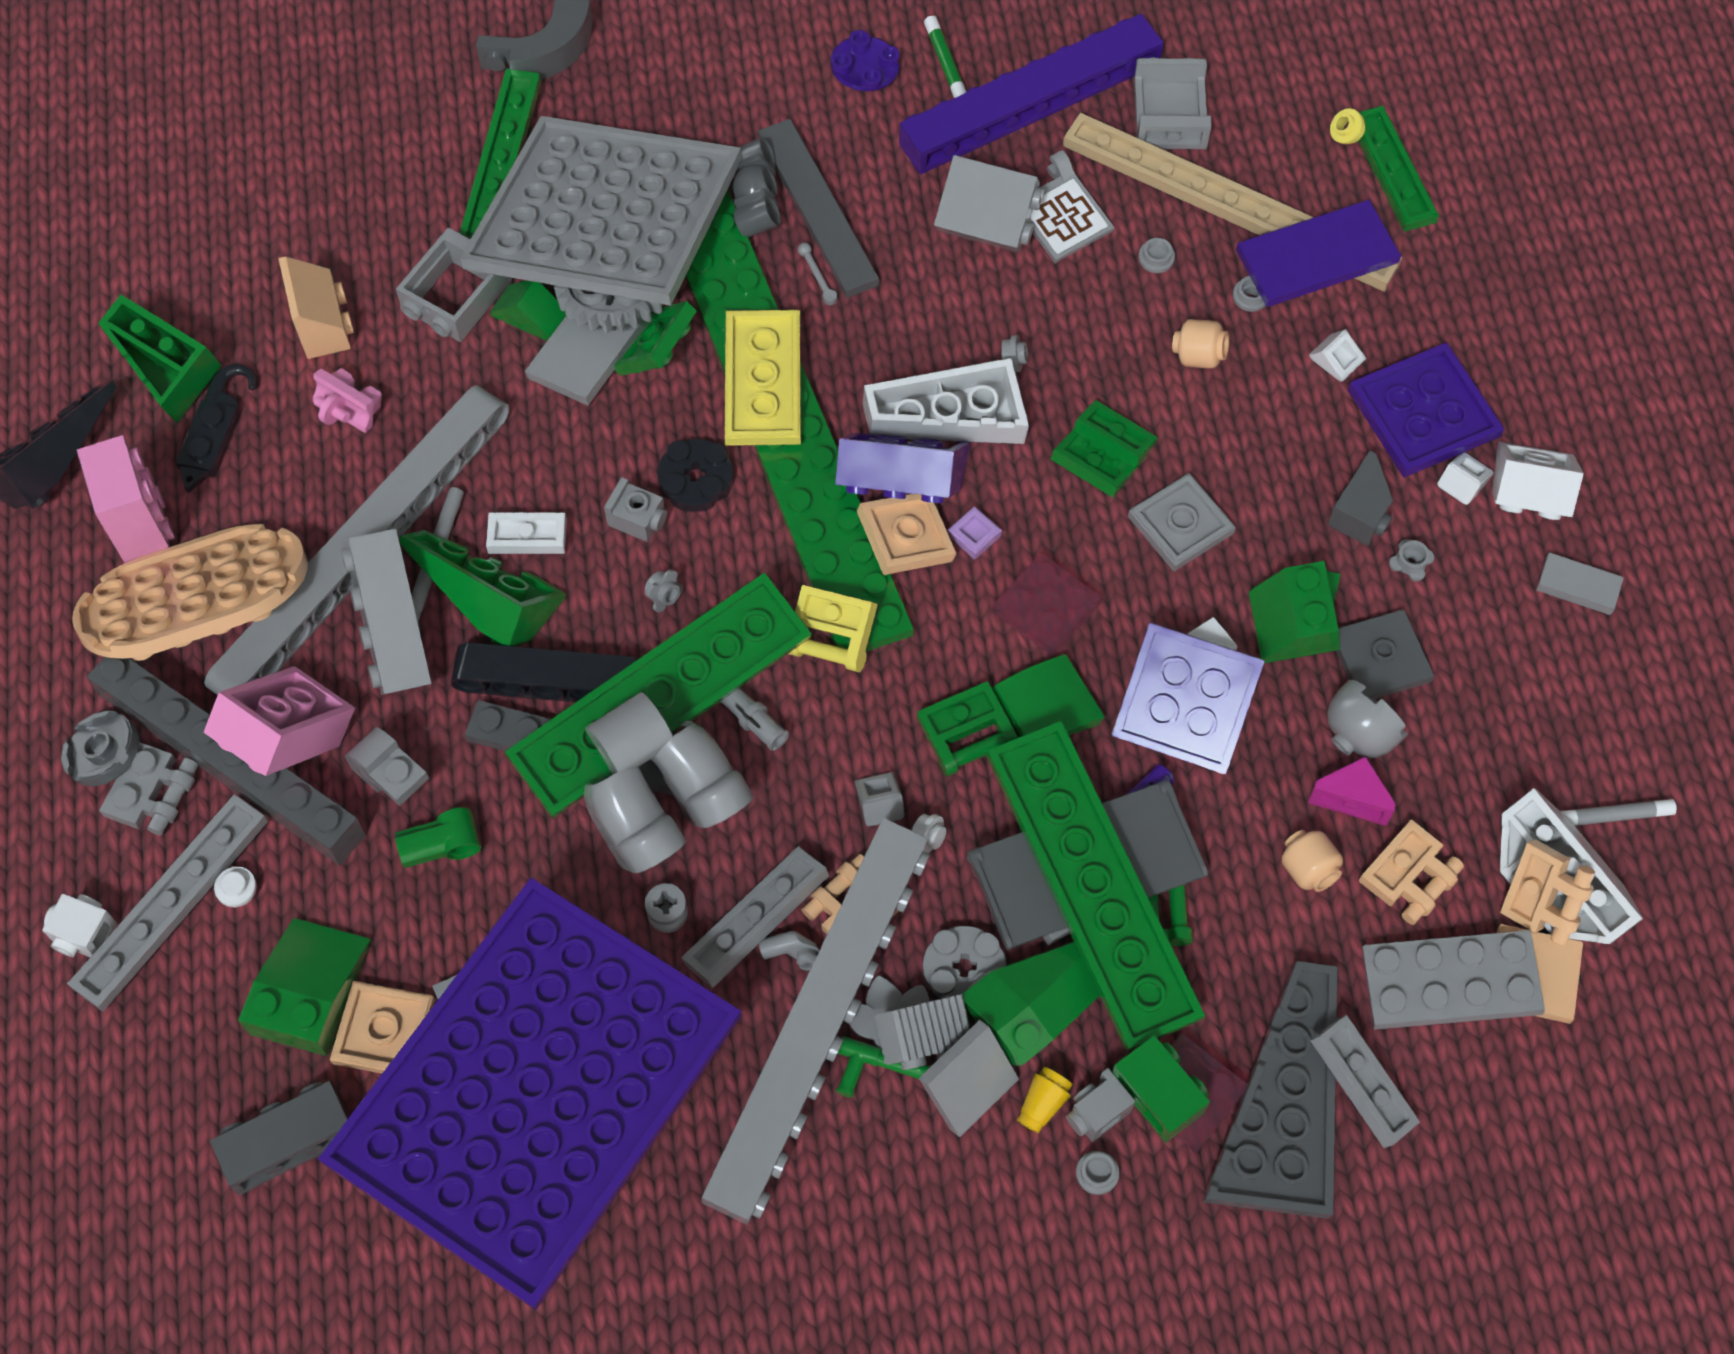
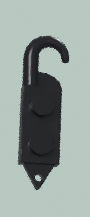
(211, 428)

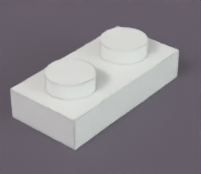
(526, 533)

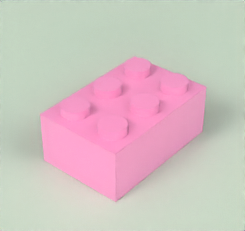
(125, 498)
(278, 720)

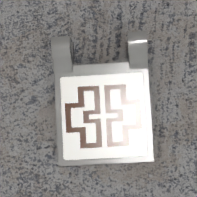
(1067, 213)

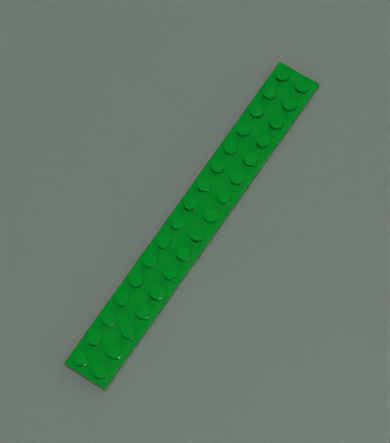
(803, 475)

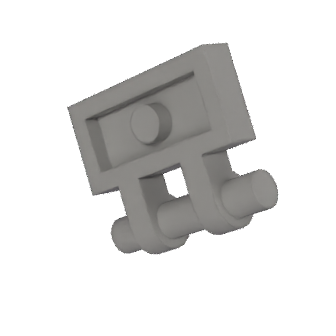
(139, 785)

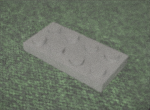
(1452, 980)

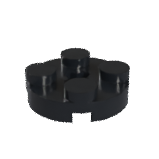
(691, 455)

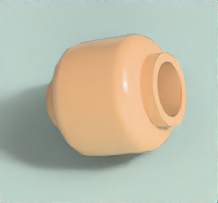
(1201, 343)
(1312, 860)

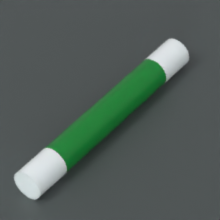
(944, 56)

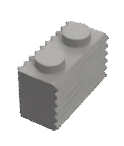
(921, 1030)

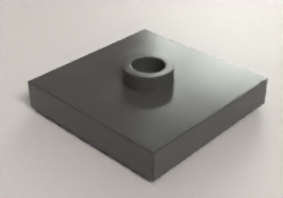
(1383, 655)

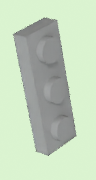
(1365, 1081)

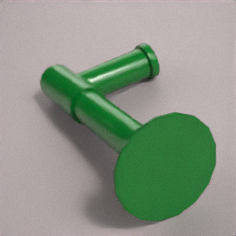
(865, 1053)

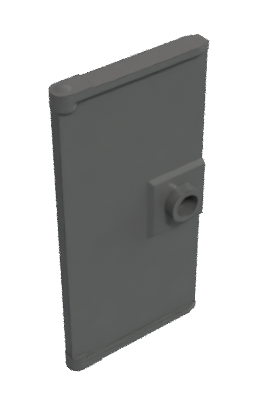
(1150, 833)

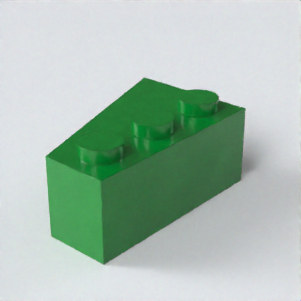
(163, 357)

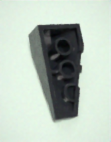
(38, 465)

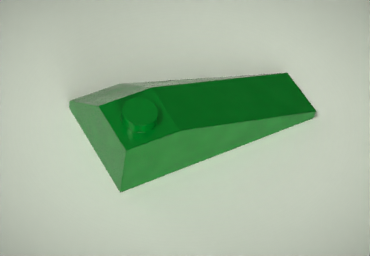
(492, 599)
(1032, 1000)

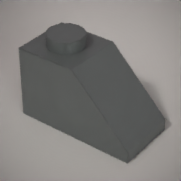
(1364, 503)

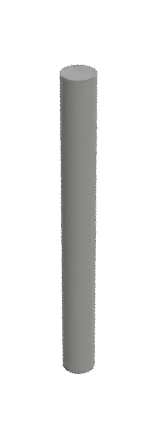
(443, 530)

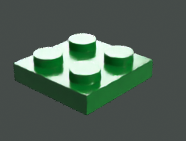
(656, 341)

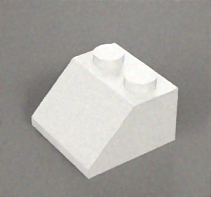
(1536, 480)

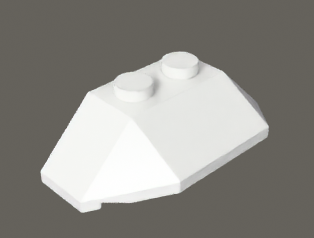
(1610, 907)

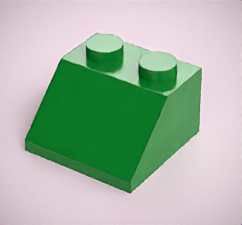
(1295, 613)

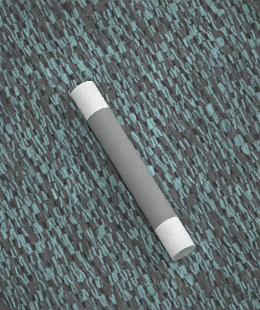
(1621, 812)

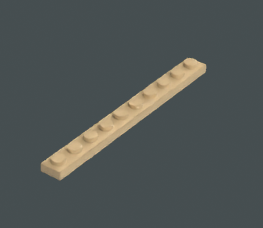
(1191, 183)

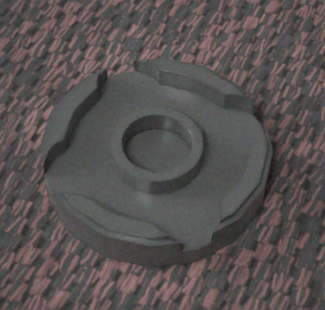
(100, 748)

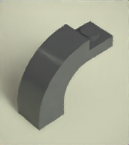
(546, 51)

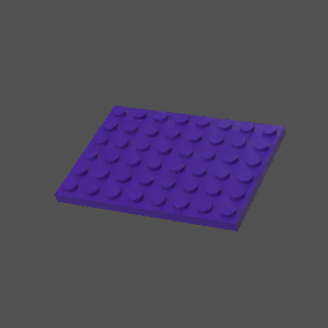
(531, 1091)

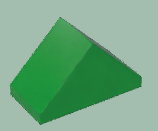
(529, 308)

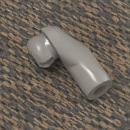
(793, 944)

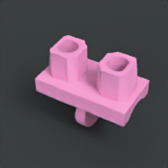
(342, 402)

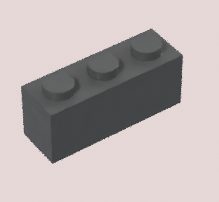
(279, 1137)

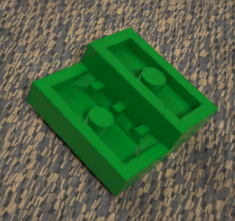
(1104, 448)
(1046, 696)

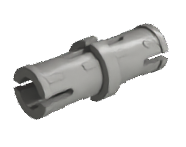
(754, 717)

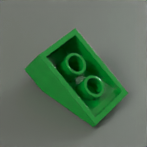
(305, 987)

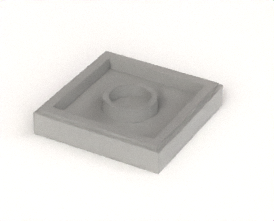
(1181, 522)
(969, 1078)

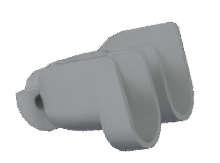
(692, 769)

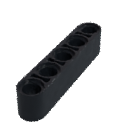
(532, 671)

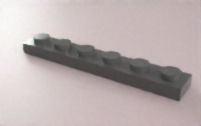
(504, 727)

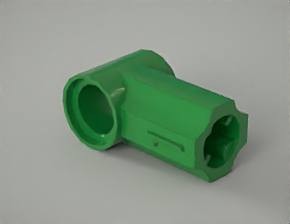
(450, 836)

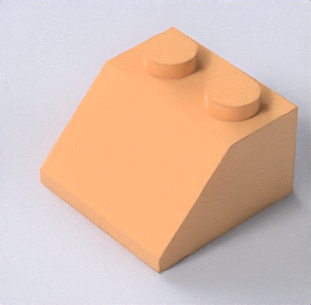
(316, 307)

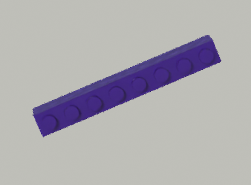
(1027, 94)

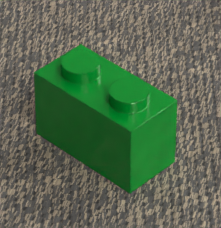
(1162, 1088)

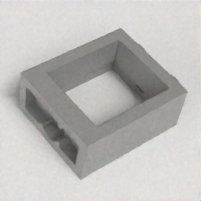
(426, 273)

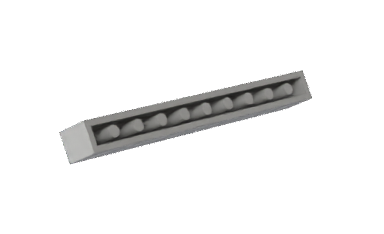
(814, 1022)

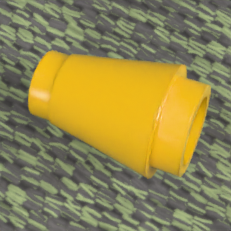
(1044, 1098)

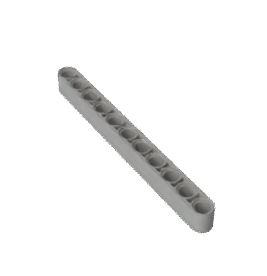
(393, 505)

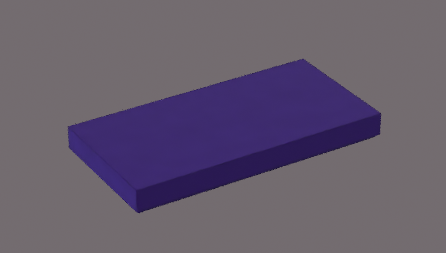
(1318, 253)

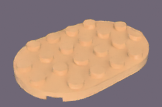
(190, 591)

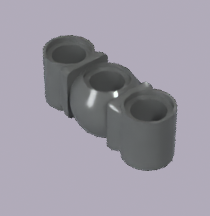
(756, 189)

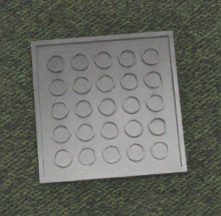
(603, 210)

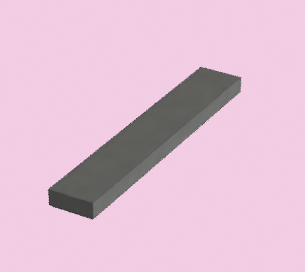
(819, 210)

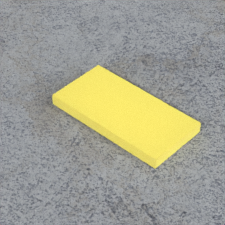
(762, 378)

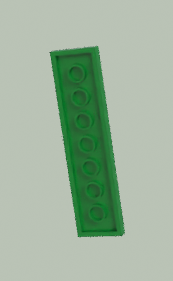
(678, 676)
(1095, 886)

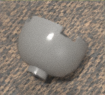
(1363, 723)

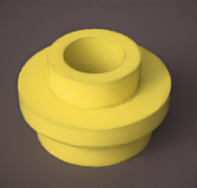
(1354, 129)

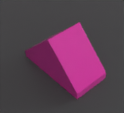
(1355, 792)

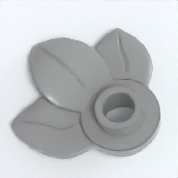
(882, 998)

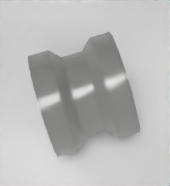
(668, 917)

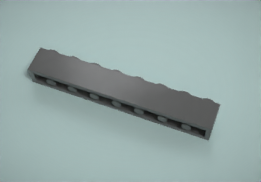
(182, 725)

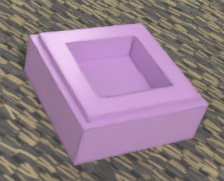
(974, 533)

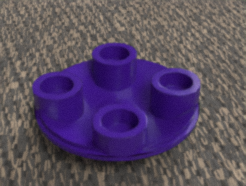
(865, 62)

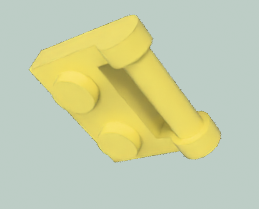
(839, 616)

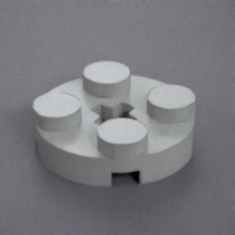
(949, 948)

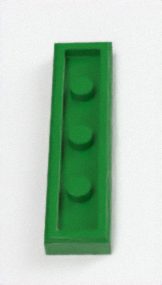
(1395, 171)

